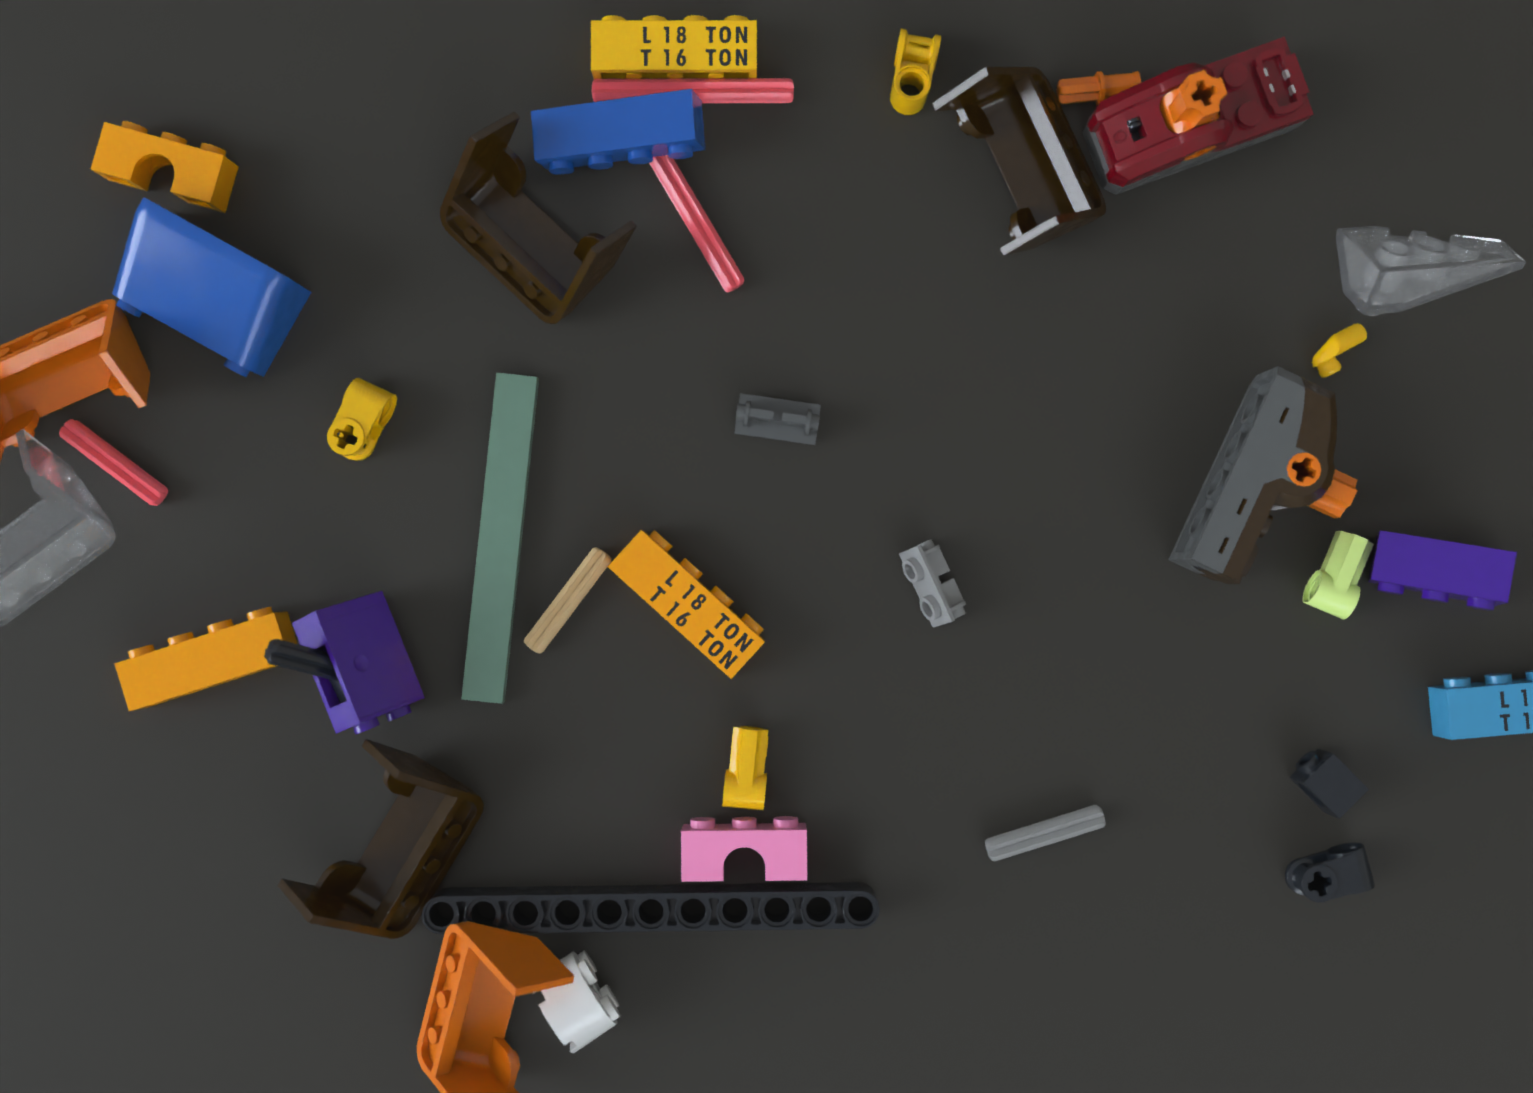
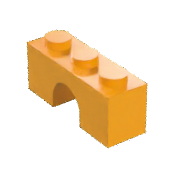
(132, 157)

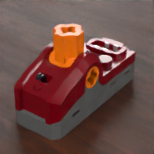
(1196, 115)

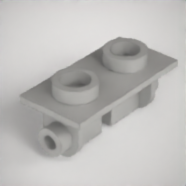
(938, 601)

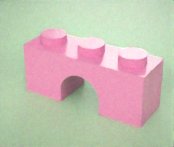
(708, 844)

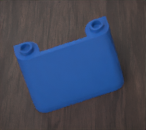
(206, 289)

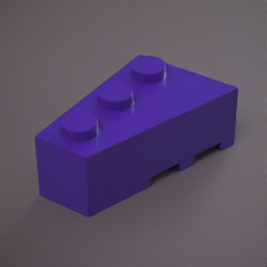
(1442, 569)

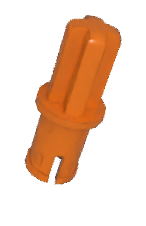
(1095, 87)

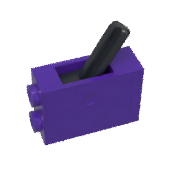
(354, 661)

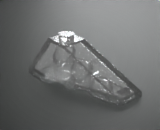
(1400, 272)

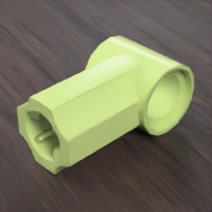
(1335, 583)

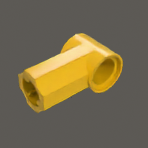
(746, 777)

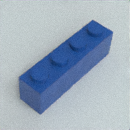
(618, 131)

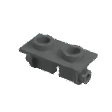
(777, 419)

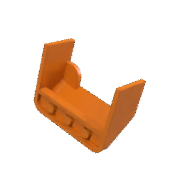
(68, 364)
(472, 1003)

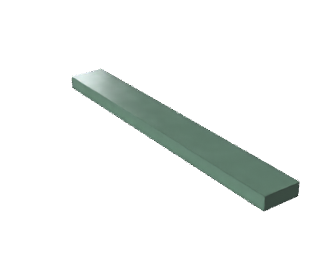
(500, 538)

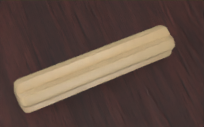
(567, 600)

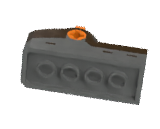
(1269, 461)

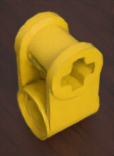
(913, 66)
(362, 415)

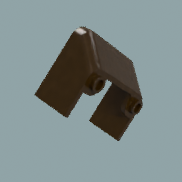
(1032, 149)
(515, 236)
(404, 859)

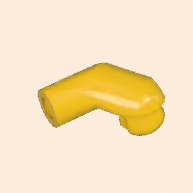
(1325, 357)

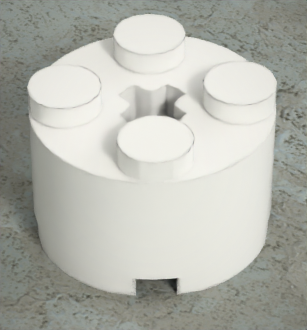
(580, 1009)

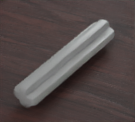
(1045, 832)

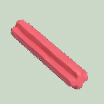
(113, 462)

